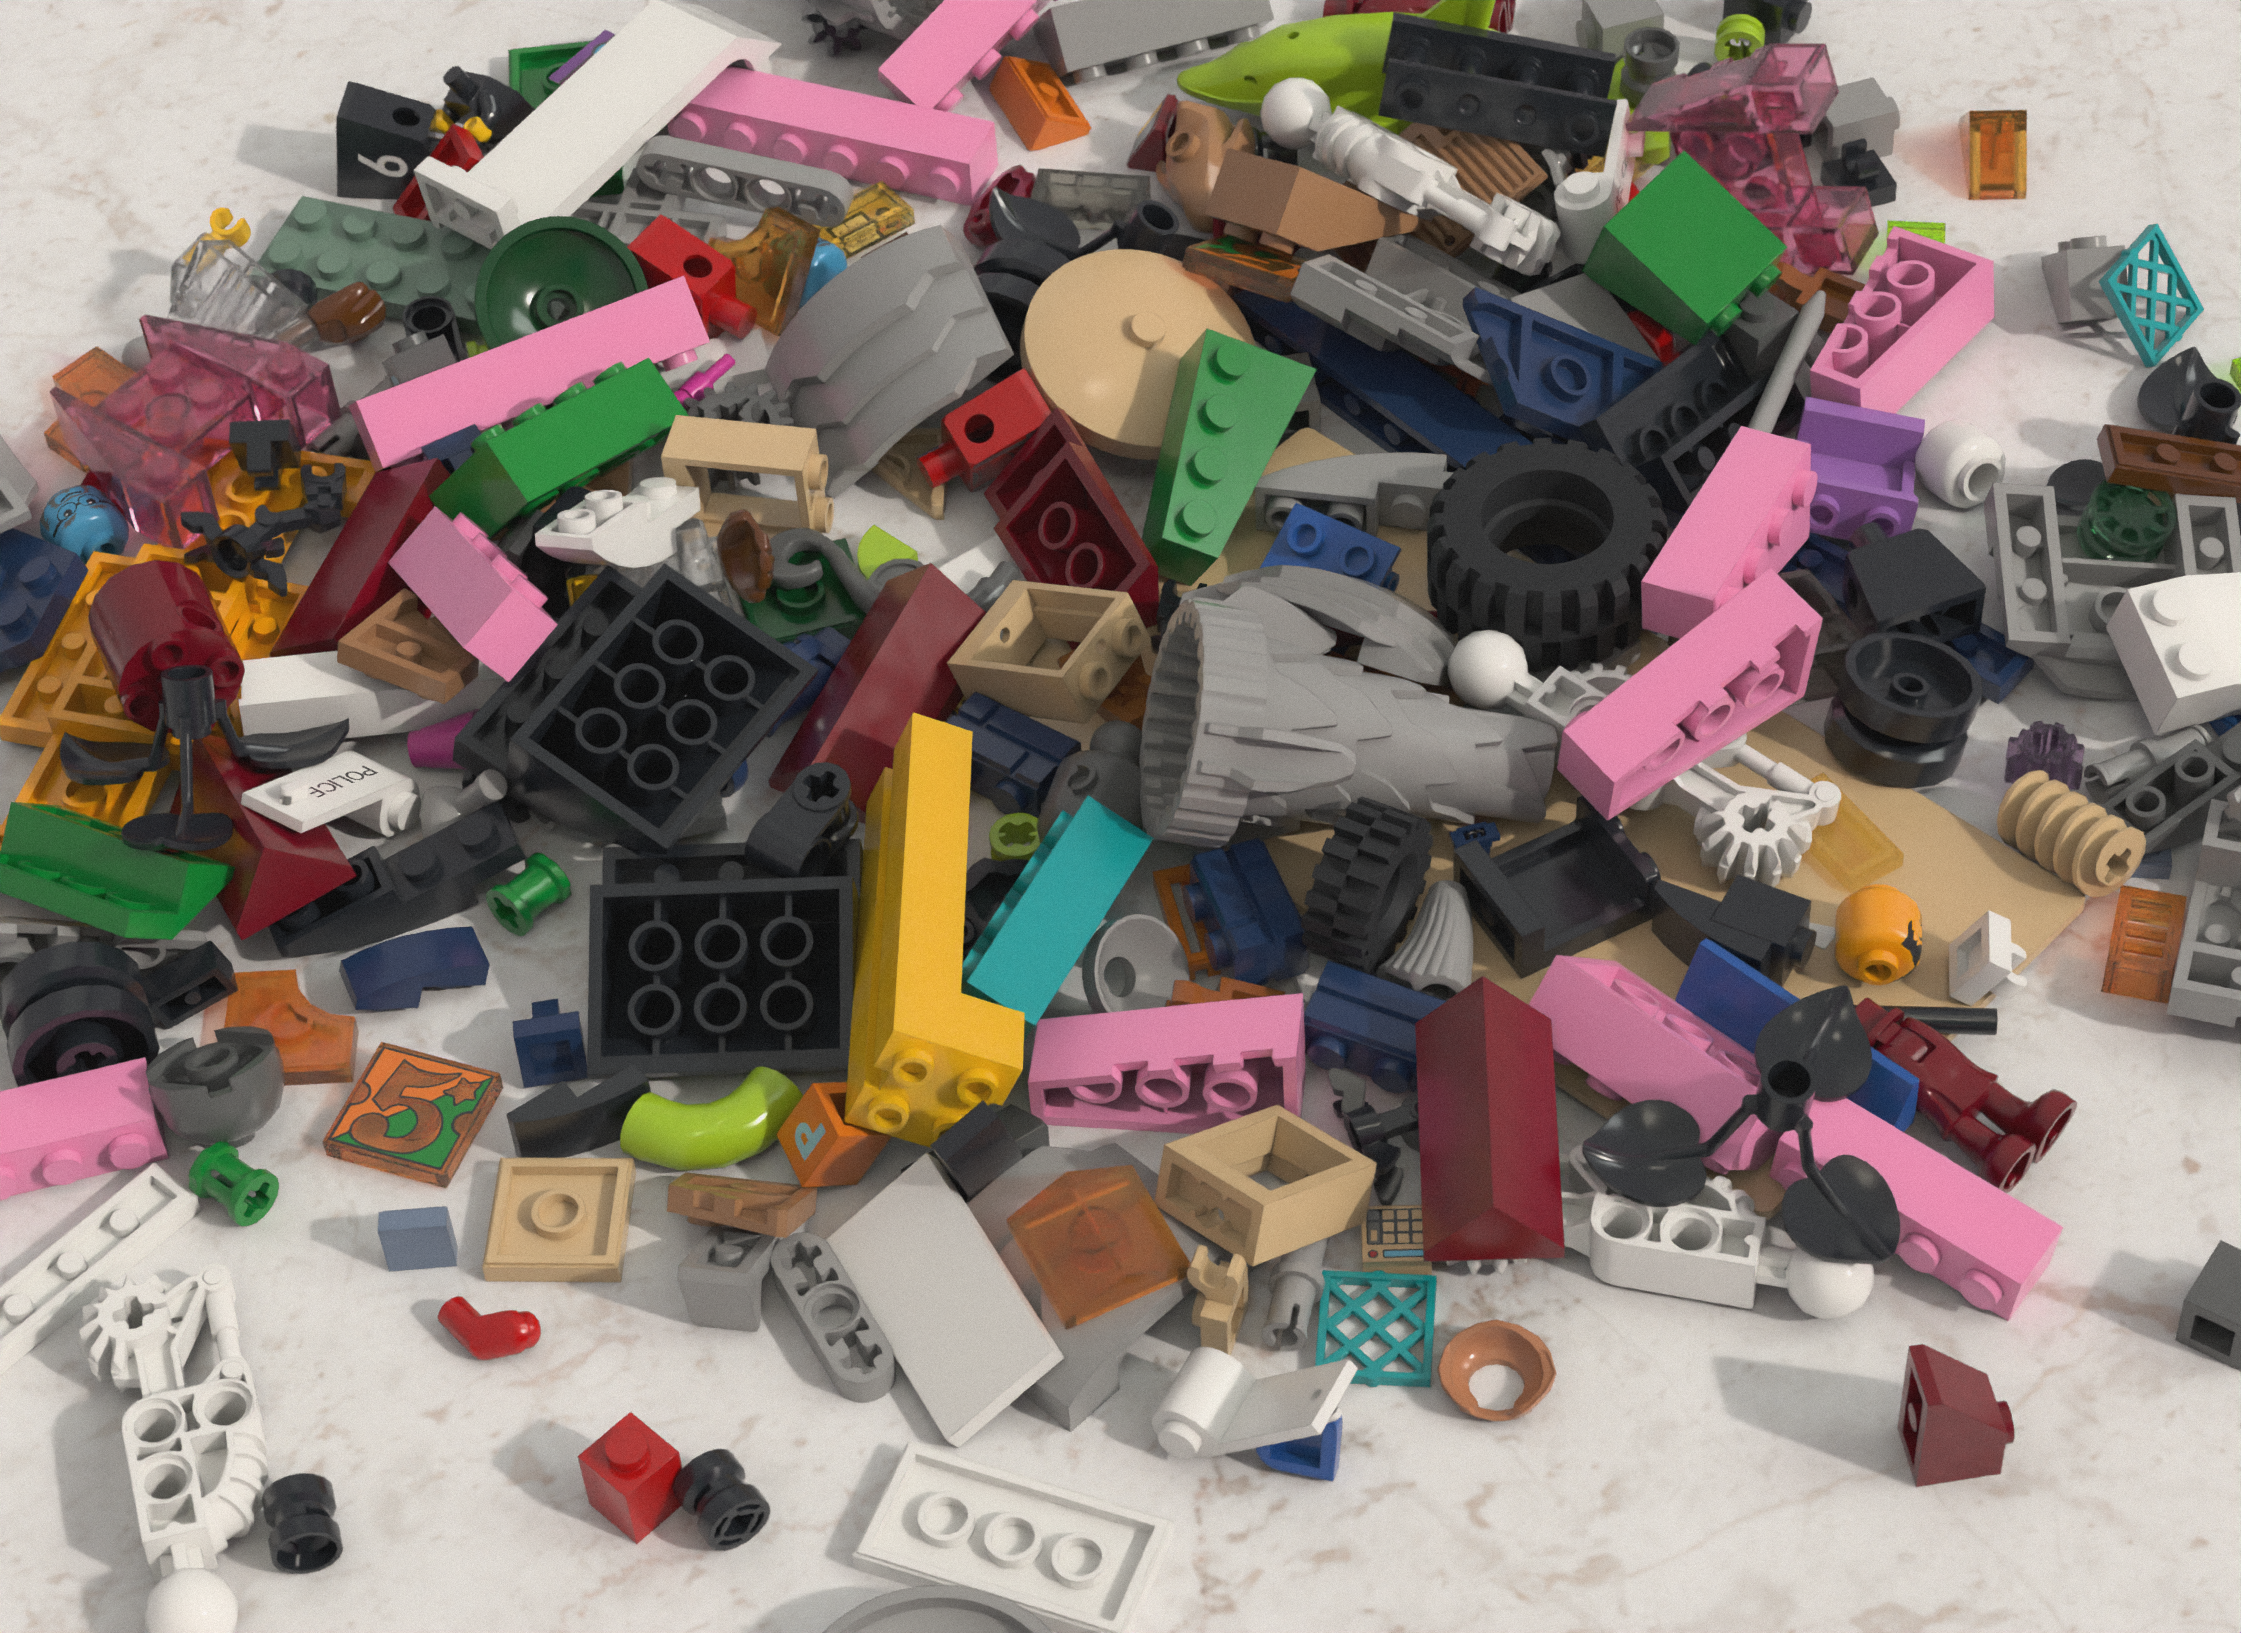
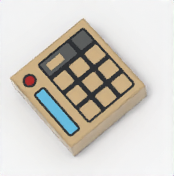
(1394, 1240)

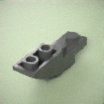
(2176, 795)

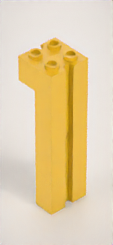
(915, 1040)

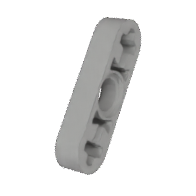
(833, 1344)

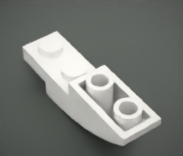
(620, 529)

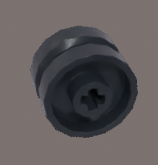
(1010, 277)
(1902, 709)
(75, 1012)

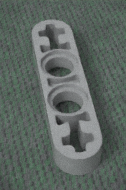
(744, 172)

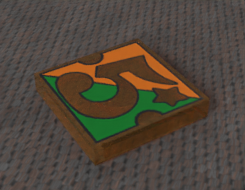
(1245, 266)
(413, 1114)

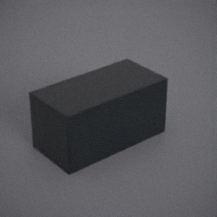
(190, 984)

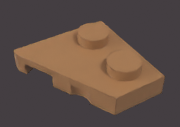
(409, 651)
(742, 1203)

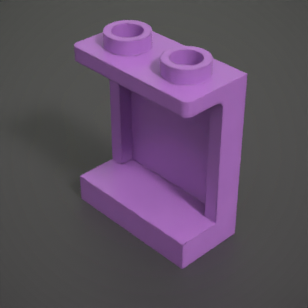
(1861, 467)

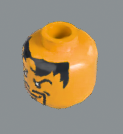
(1878, 931)

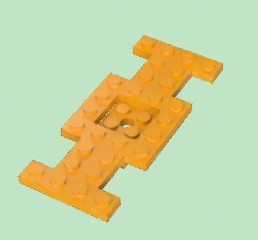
(70, 684)

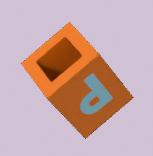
(823, 1145)

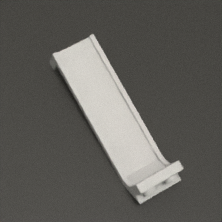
(592, 121)

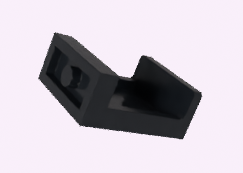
(1558, 890)

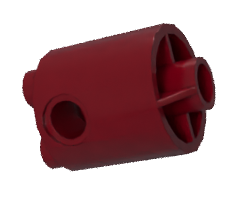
(157, 620)

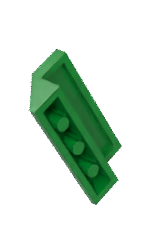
(90, 875)

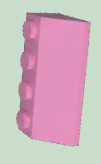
(1653, 1048)

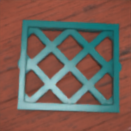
(2176, 280)
(1379, 1282)

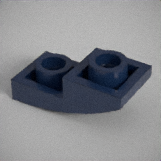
(398, 969)

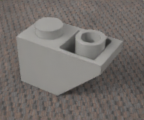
(2074, 278)

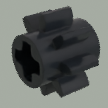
(828, 34)

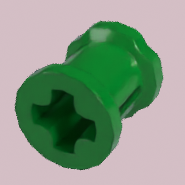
(528, 894)
(233, 1183)

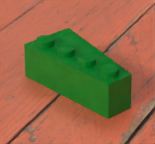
(1216, 443)
(560, 447)

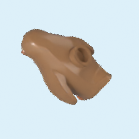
(1197, 156)

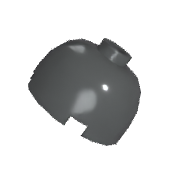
(219, 1088)

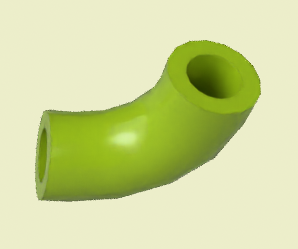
(712, 1132)

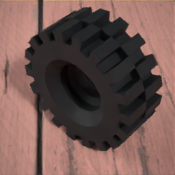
(1367, 885)

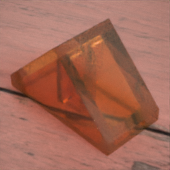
(1994, 153)

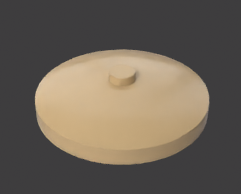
(1111, 341)

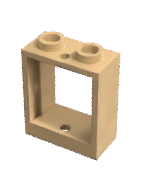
(750, 447)
(1028, 615)
(1212, 1172)

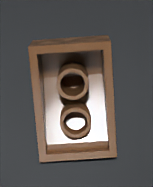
(1297, 207)

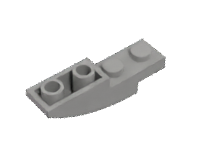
(1355, 490)

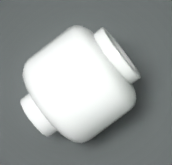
(1959, 463)

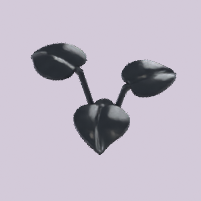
(1148, 229)
(2175, 398)
(190, 711)
(1802, 1055)

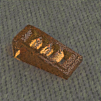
(2136, 974)

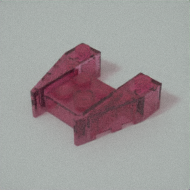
(1745, 132)
(175, 416)

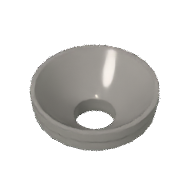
(1148, 955)

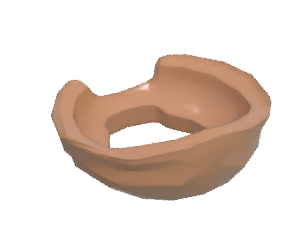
(1503, 1345)

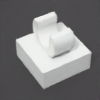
(1984, 961)

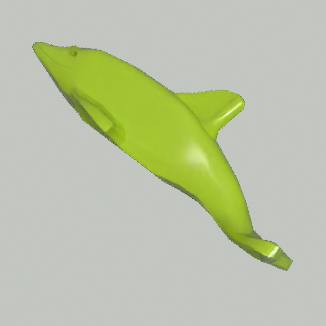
(1346, 62)

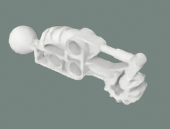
(1404, 175)
(1492, 671)
(1696, 1249)
(189, 1449)

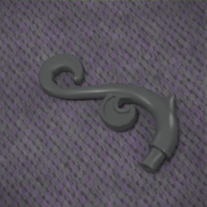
(861, 590)

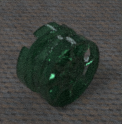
(2125, 523)

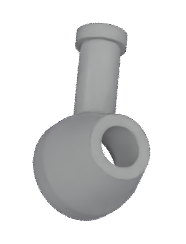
(449, 804)

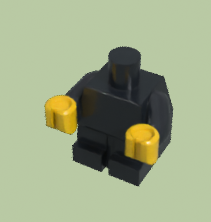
(482, 106)

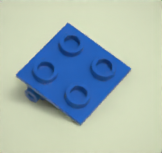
(1333, 546)

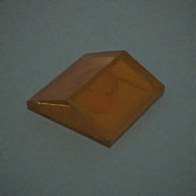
(1097, 1242)

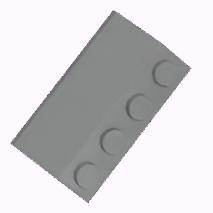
(1099, 33)

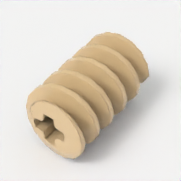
(2069, 834)

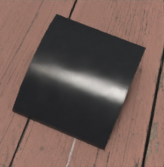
(634, 710)
(720, 963)

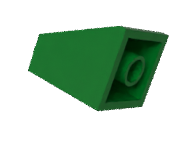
(1686, 252)

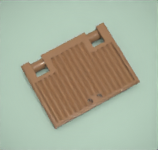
(1484, 168)

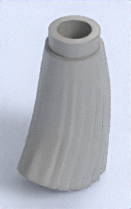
(1440, 946)

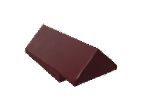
(1067, 521)
(356, 570)
(882, 678)
(273, 864)
(1488, 1129)

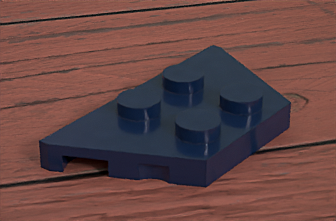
(1548, 368)
(35, 594)

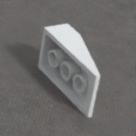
(2182, 648)

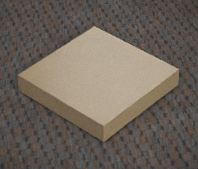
(559, 1220)

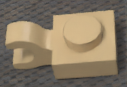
(1220, 1298)

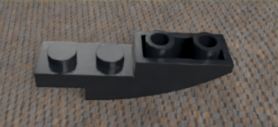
(404, 889)

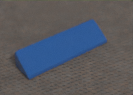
(1744, 1000)

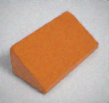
(1037, 103)

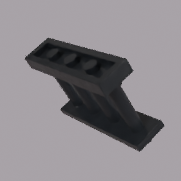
(1498, 85)

